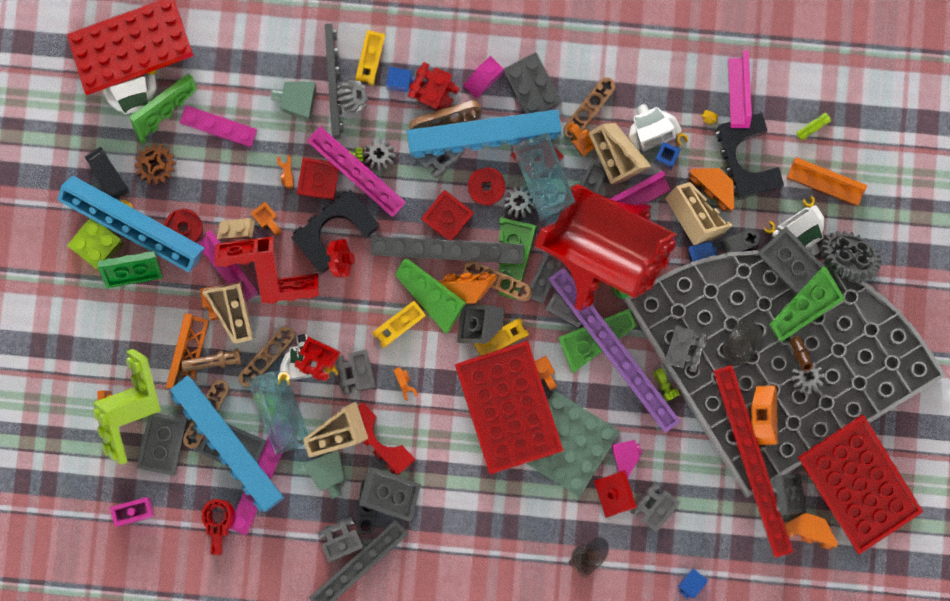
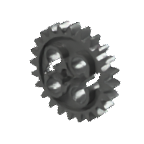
(852, 253)

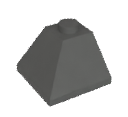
(479, 323)

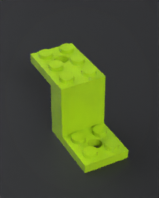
(126, 406)

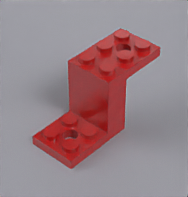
(271, 286)

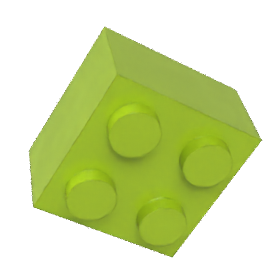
(95, 243)

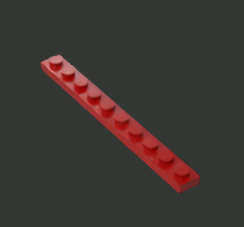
(753, 461)

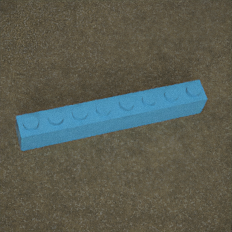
(483, 133)
(130, 223)
(226, 443)

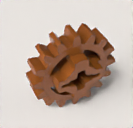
(153, 171)

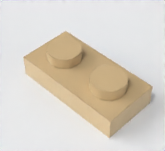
(236, 229)

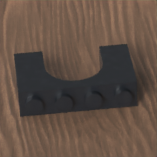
(746, 183)
(346, 207)

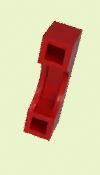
(397, 457)

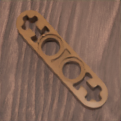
(587, 107)
(445, 115)
(497, 285)
(263, 354)
(198, 437)

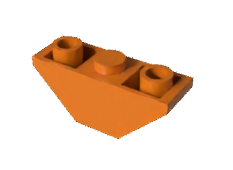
(715, 186)
(468, 286)
(765, 415)
(812, 529)

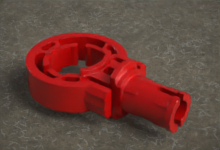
(215, 530)

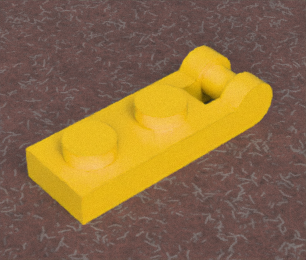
(370, 57)
(399, 324)
(503, 338)

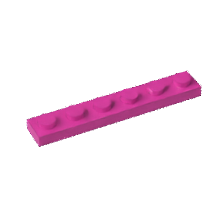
(356, 171)
(246, 509)

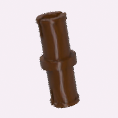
(801, 353)

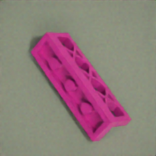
(739, 91)
(644, 191)
(230, 274)

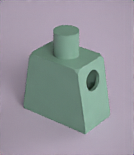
(296, 98)
(327, 473)

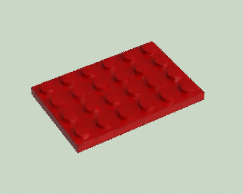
(129, 45)
(509, 407)
(860, 484)

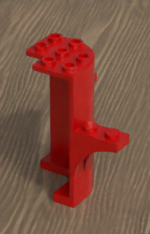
(607, 244)

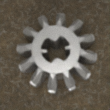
(352, 96)
(386, 151)
(514, 197)
(811, 383)

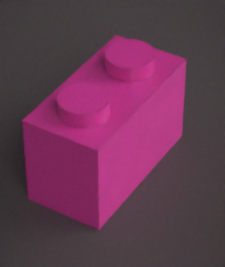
(132, 512)

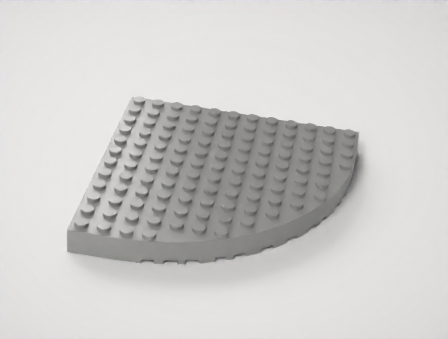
(862, 344)

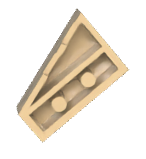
(617, 153)
(695, 215)
(232, 310)
(338, 432)

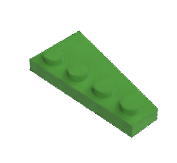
(161, 107)
(516, 233)
(432, 295)
(810, 303)
(581, 347)

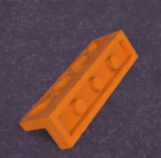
(826, 181)
(181, 348)

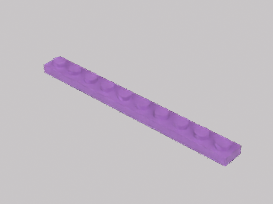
(616, 353)

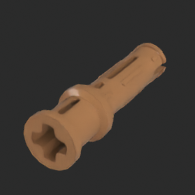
(188, 364)

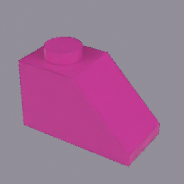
(484, 77)
(626, 455)

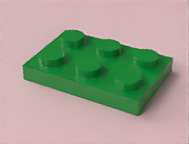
(130, 269)

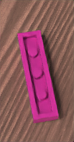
(218, 126)

